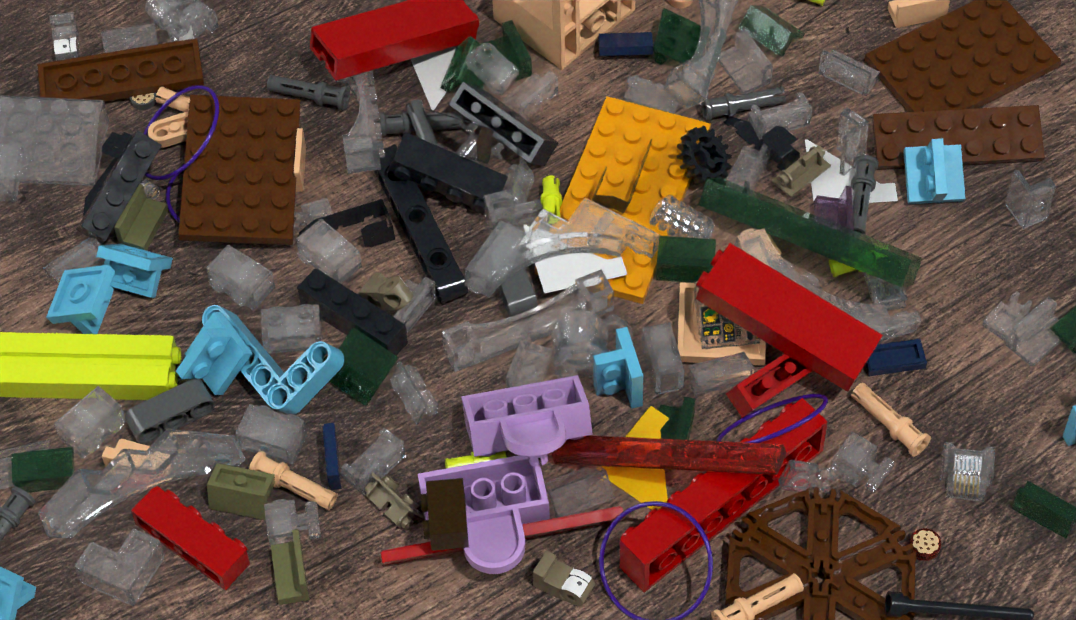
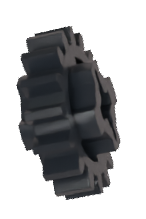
(704, 156)

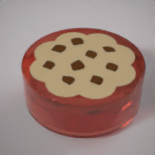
(926, 544)

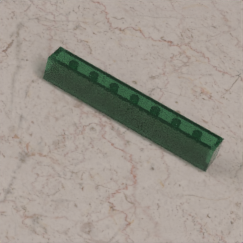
(810, 232)

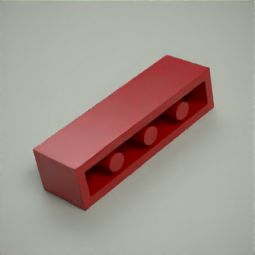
(766, 384)
(191, 536)

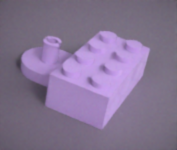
(527, 418)
(498, 501)

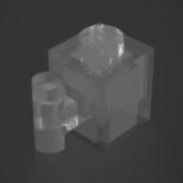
(857, 459)
(283, 518)

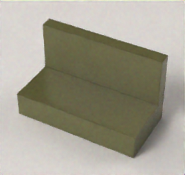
(140, 220)
(239, 490)
(290, 571)

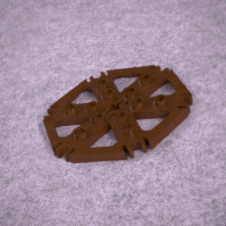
(822, 550)

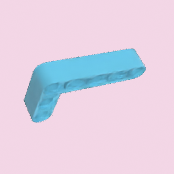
(291, 381)

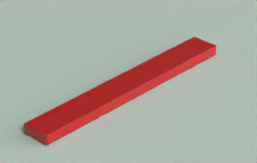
(531, 530)

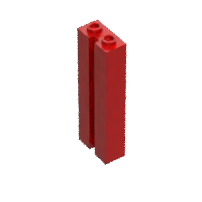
(391, 35)
(787, 316)

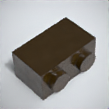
(446, 514)

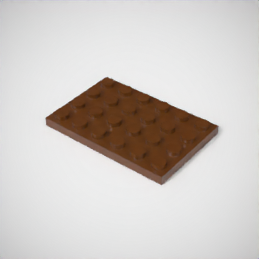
(963, 58)
(245, 175)

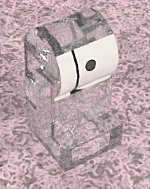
(192, 22)
(65, 36)

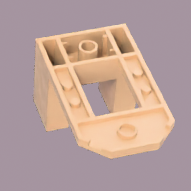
(562, 27)

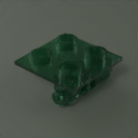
(675, 38)
(364, 366)

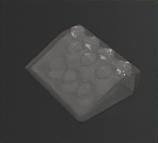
(58, 137)

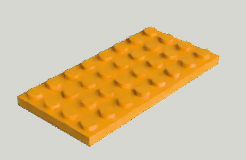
(620, 144)

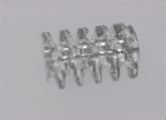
(681, 219)

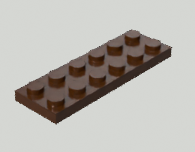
(123, 72)
(984, 134)

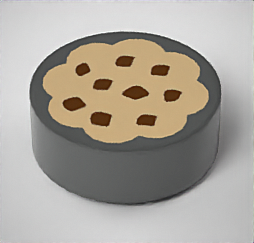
(144, 102)

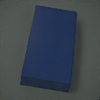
(625, 44)
(896, 358)
(331, 456)

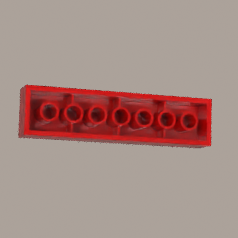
(714, 502)

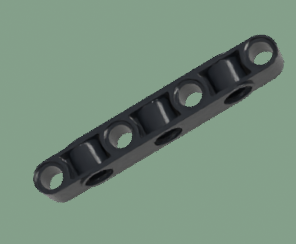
(424, 236)

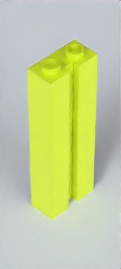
(78, 363)

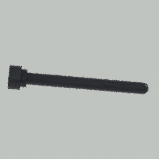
(898, 604)

